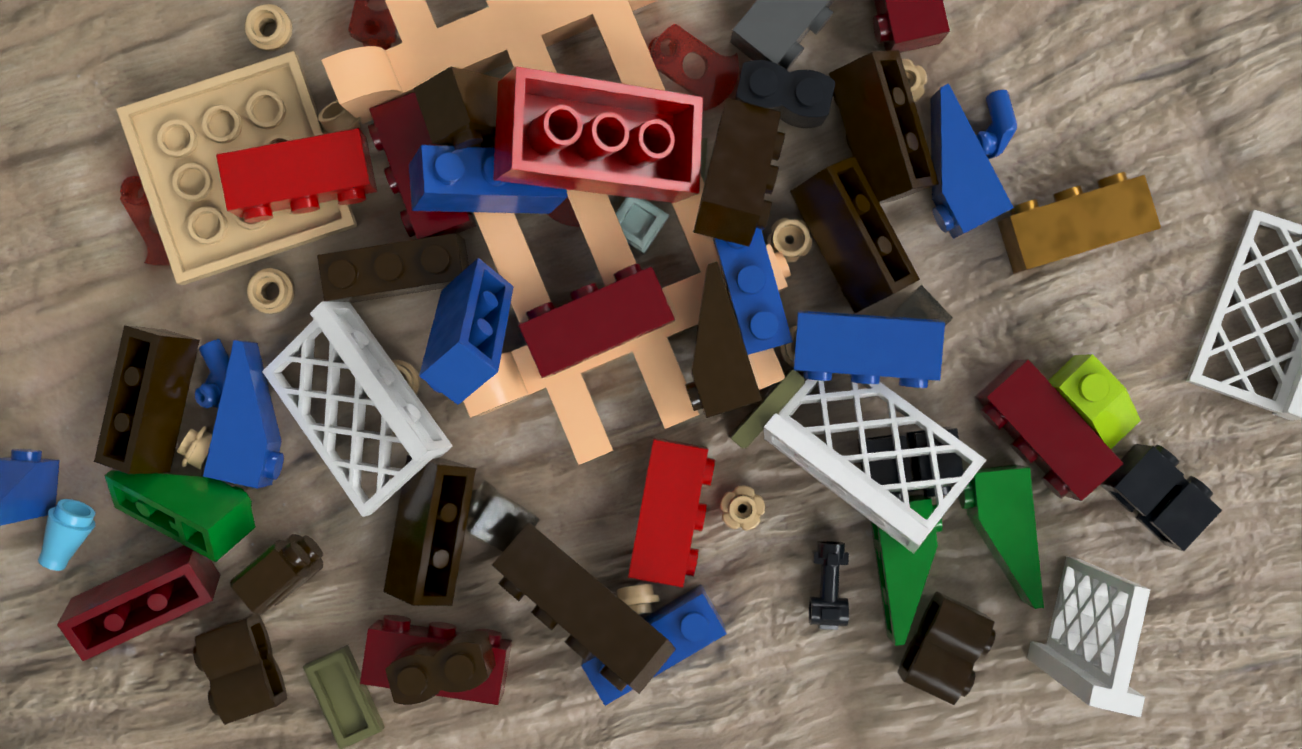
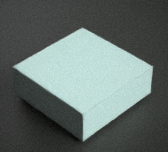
(640, 222)

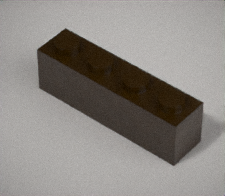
(584, 608)

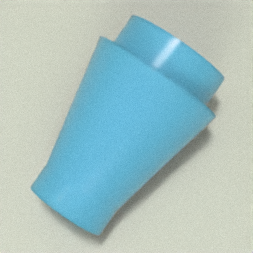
(65, 532)

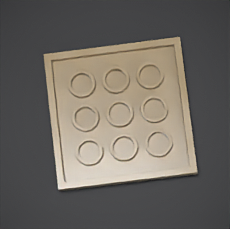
(175, 155)

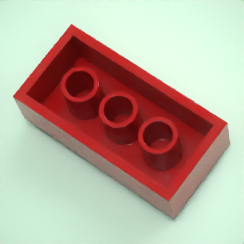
(597, 136)

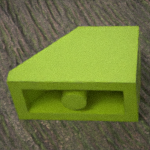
(1097, 397)

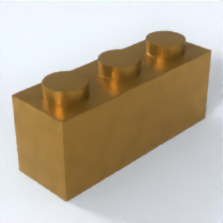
(1078, 221)

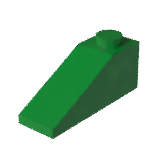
(186, 508)
(1004, 515)
(904, 573)

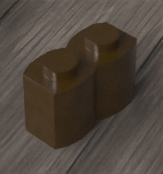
(278, 572)
(946, 648)
(431, 667)
(239, 669)

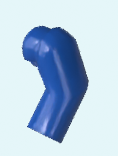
(1003, 124)
(217, 361)

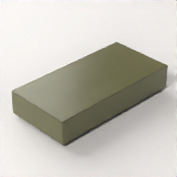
(771, 403)
(342, 697)

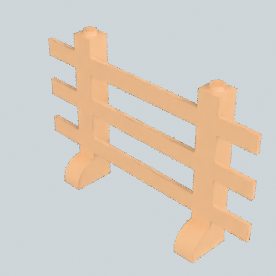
(519, 34)

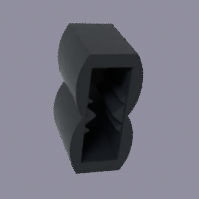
(799, 95)

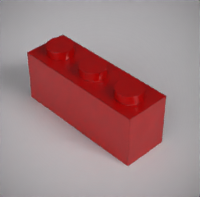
(297, 175)
(671, 512)

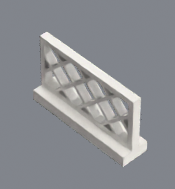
(375, 377)
(1288, 394)
(857, 486)
(1095, 638)

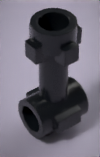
(828, 609)

